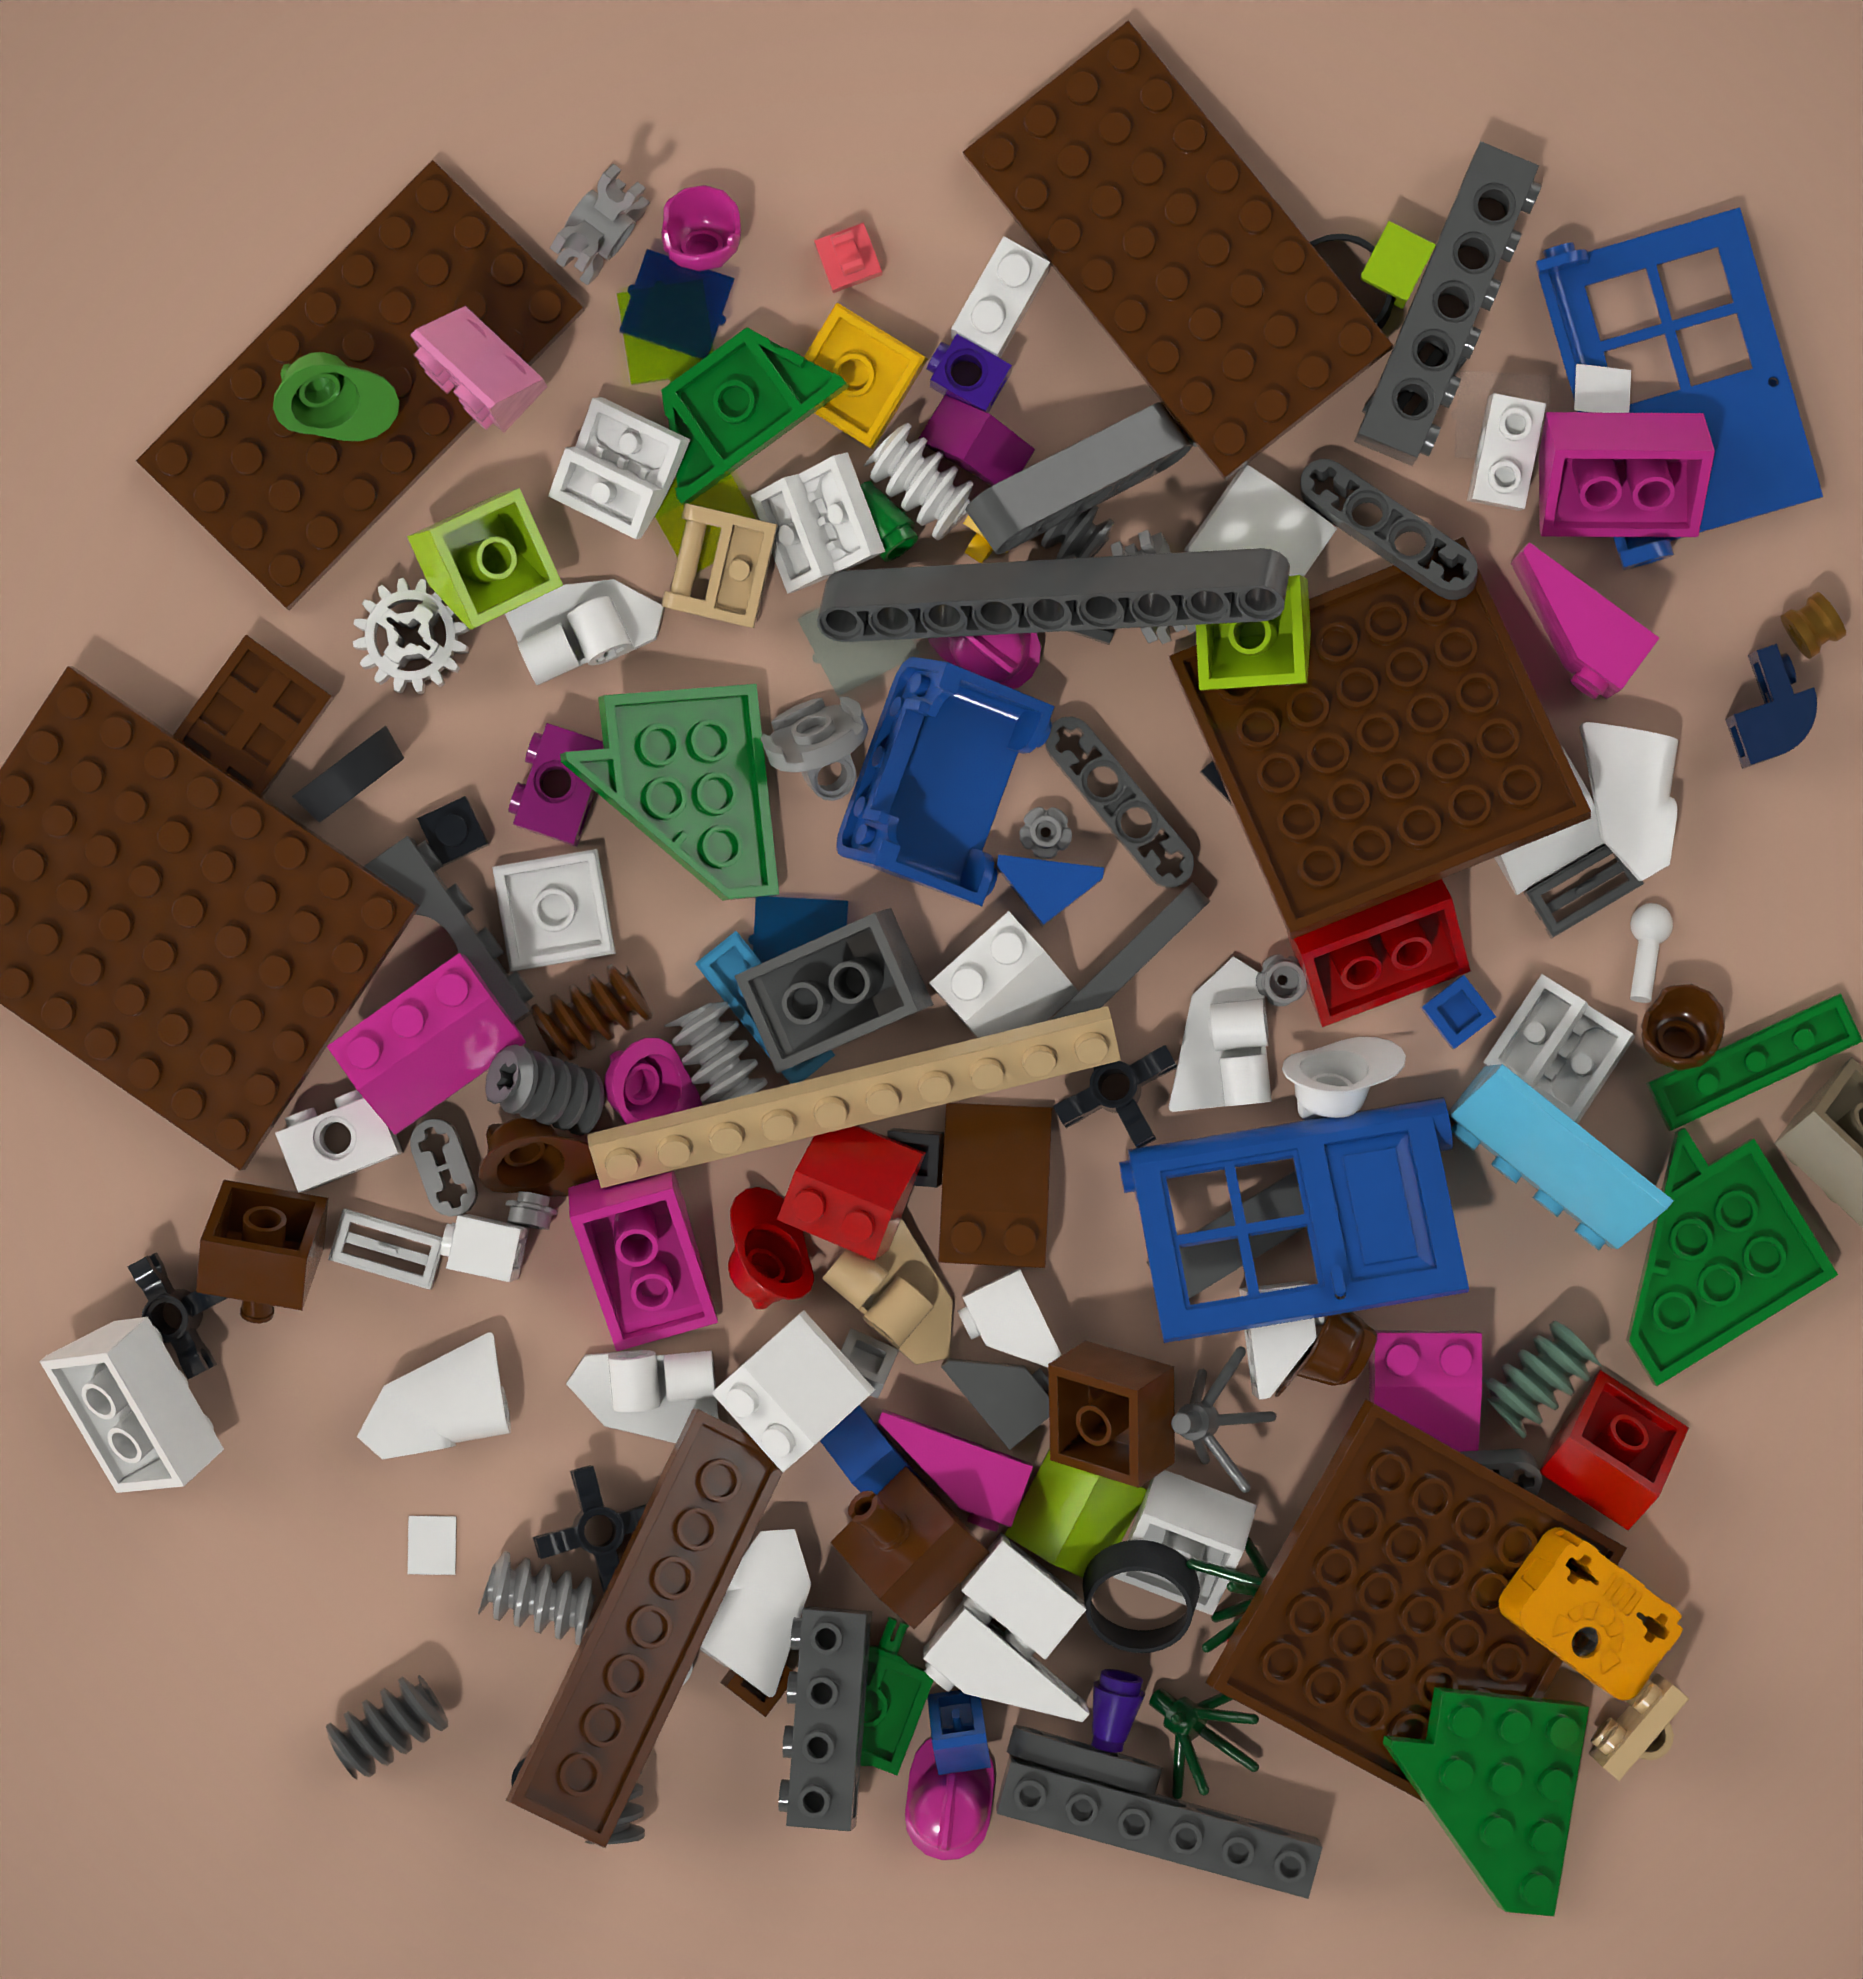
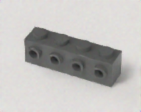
(827, 1718)

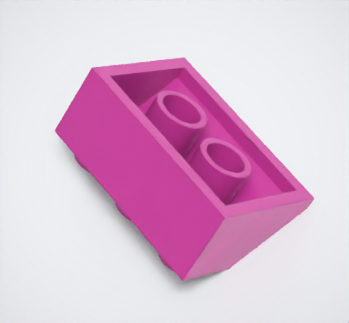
(1623, 474)
(426, 1043)

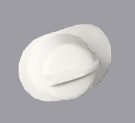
(1339, 1075)

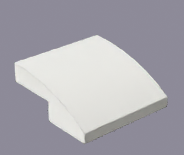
(619, 468)
(1263, 515)
(819, 521)
(1561, 1047)

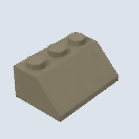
(1828, 1139)

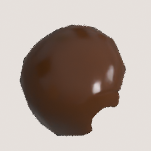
(1683, 1027)

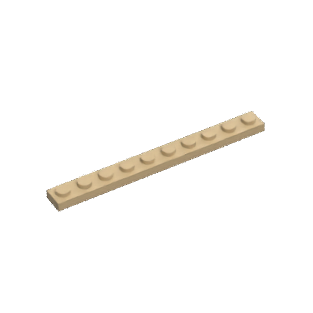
(854, 1097)

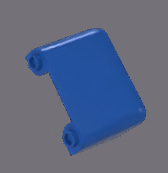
(939, 777)

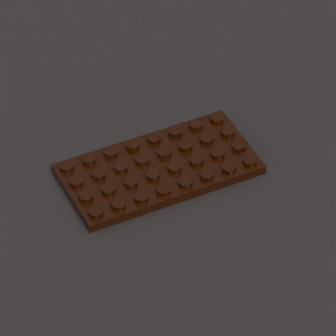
(1177, 250)
(302, 500)

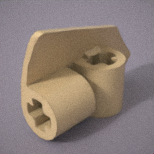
(898, 1297)

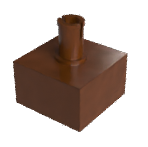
(262, 1248)
(1111, 1413)
(908, 1546)

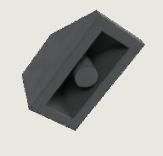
(1003, 1395)

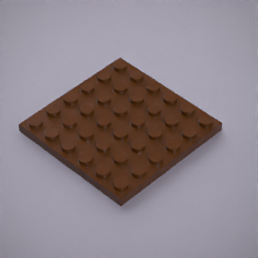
(1395, 756)
(1392, 1595)

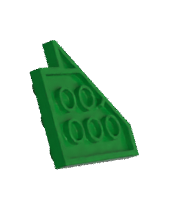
(1501, 1787)

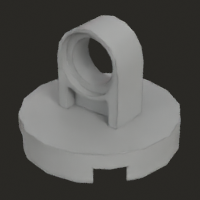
(815, 737)

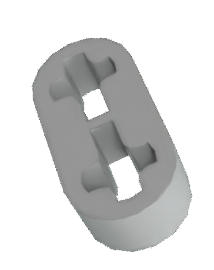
(431, 1171)

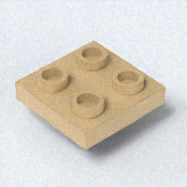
(1629, 1737)

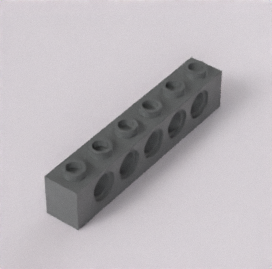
(1489, 175)
(1160, 1827)

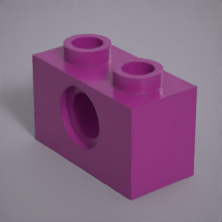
(547, 816)

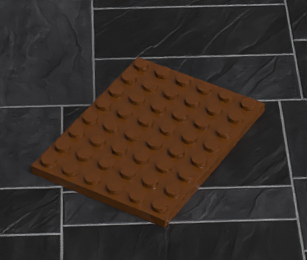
(176, 919)

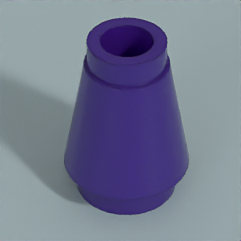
(1115, 1707)

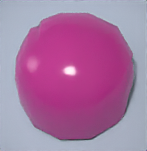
(701, 228)

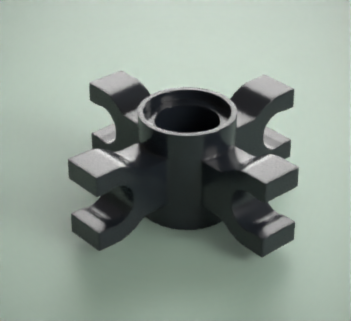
(1091, 1099)
(190, 1350)
(573, 1537)

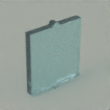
(854, 663)

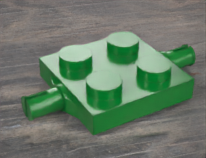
(893, 1701)

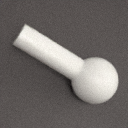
(1650, 926)

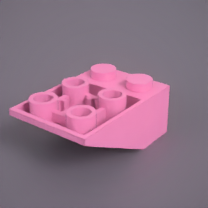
(485, 371)

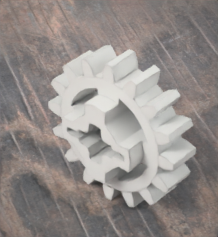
(396, 657)

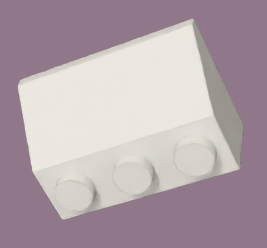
(133, 1406)

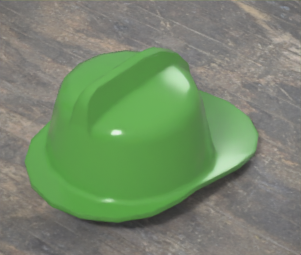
(334, 400)

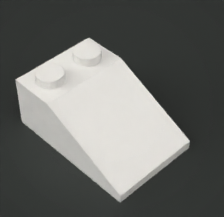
(987, 1666)

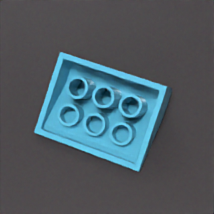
(1556, 1158)

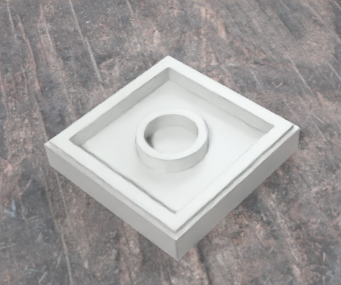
(554, 910)

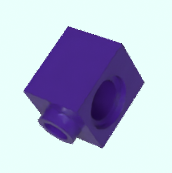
(983, 393)

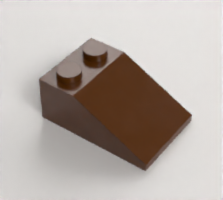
(995, 1185)

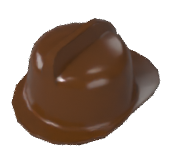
(534, 1159)
(1337, 1352)

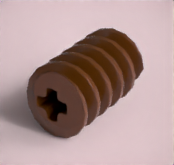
(591, 1013)

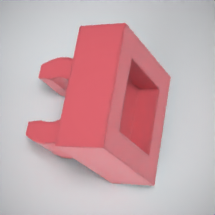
(848, 257)

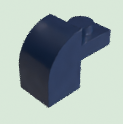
(1781, 720)

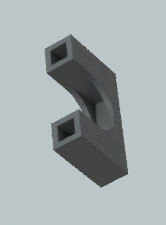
(413, 872)

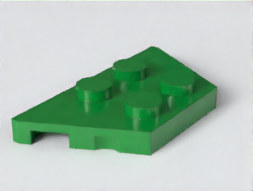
(740, 405)

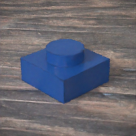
(1458, 1012)

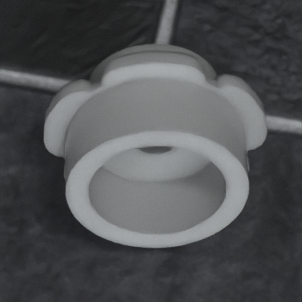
(1045, 846)
(1281, 994)
(531, 1211)

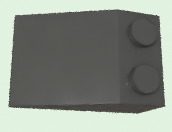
(834, 990)

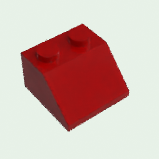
(852, 1189)
(1614, 1451)

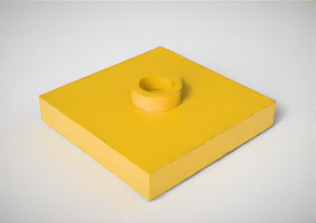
(873, 366)

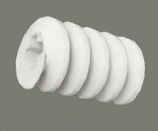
(921, 481)

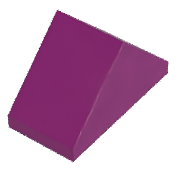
(976, 441)

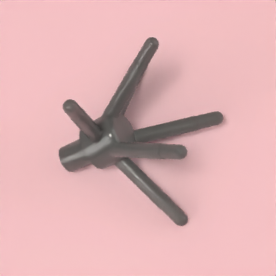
(1200, 1419)

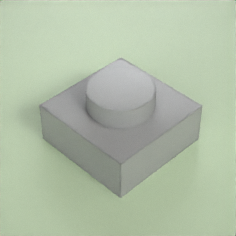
(870, 1358)

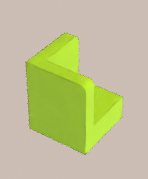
(1397, 262)

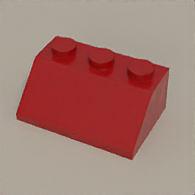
(1382, 953)

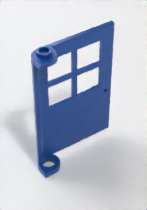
(1753, 423)
(1369, 1205)

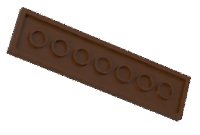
(647, 1630)

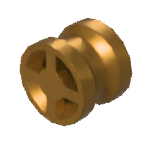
(1813, 625)

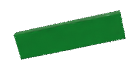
(1755, 1062)

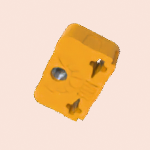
(1599, 1604)

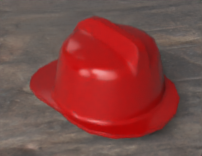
(768, 1255)

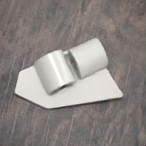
(583, 626)
(1631, 793)
(1224, 1044)
(646, 1390)
(440, 1404)
(758, 1610)

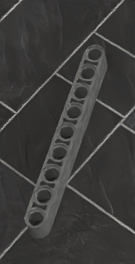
(1054, 595)

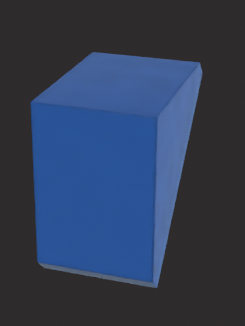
(1047, 885)
(864, 1452)
(958, 1732)

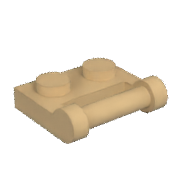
(737, 568)

